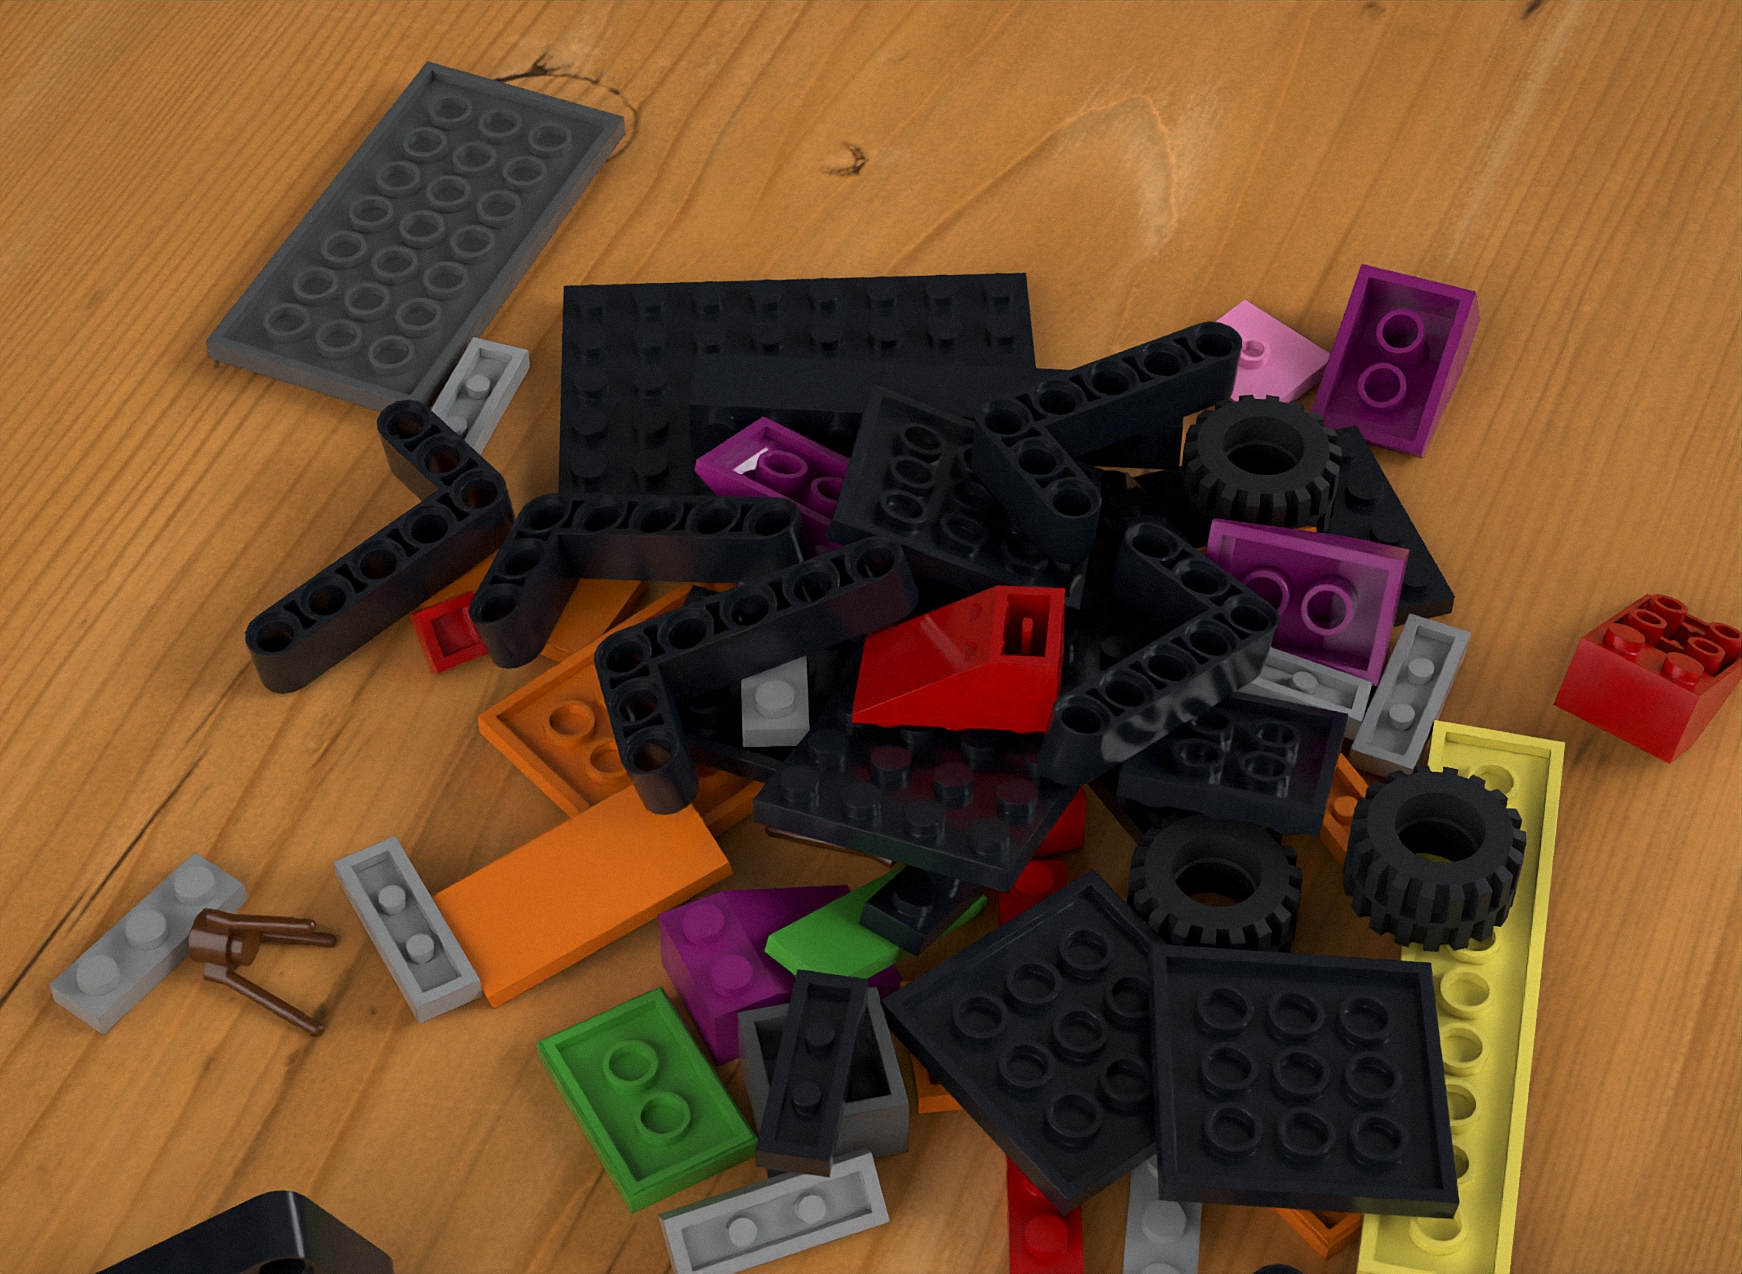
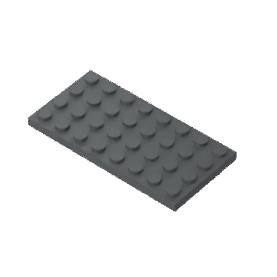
(417, 240)

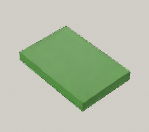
(647, 1099)

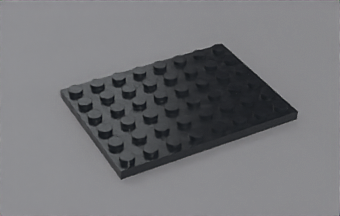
(636, 348)

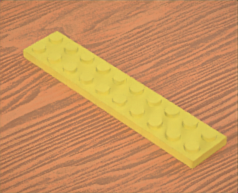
(1485, 1024)

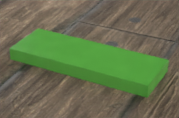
(836, 942)

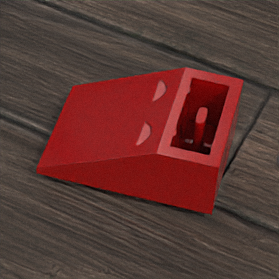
(968, 664)
(1653, 675)

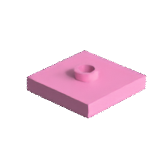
(1273, 356)

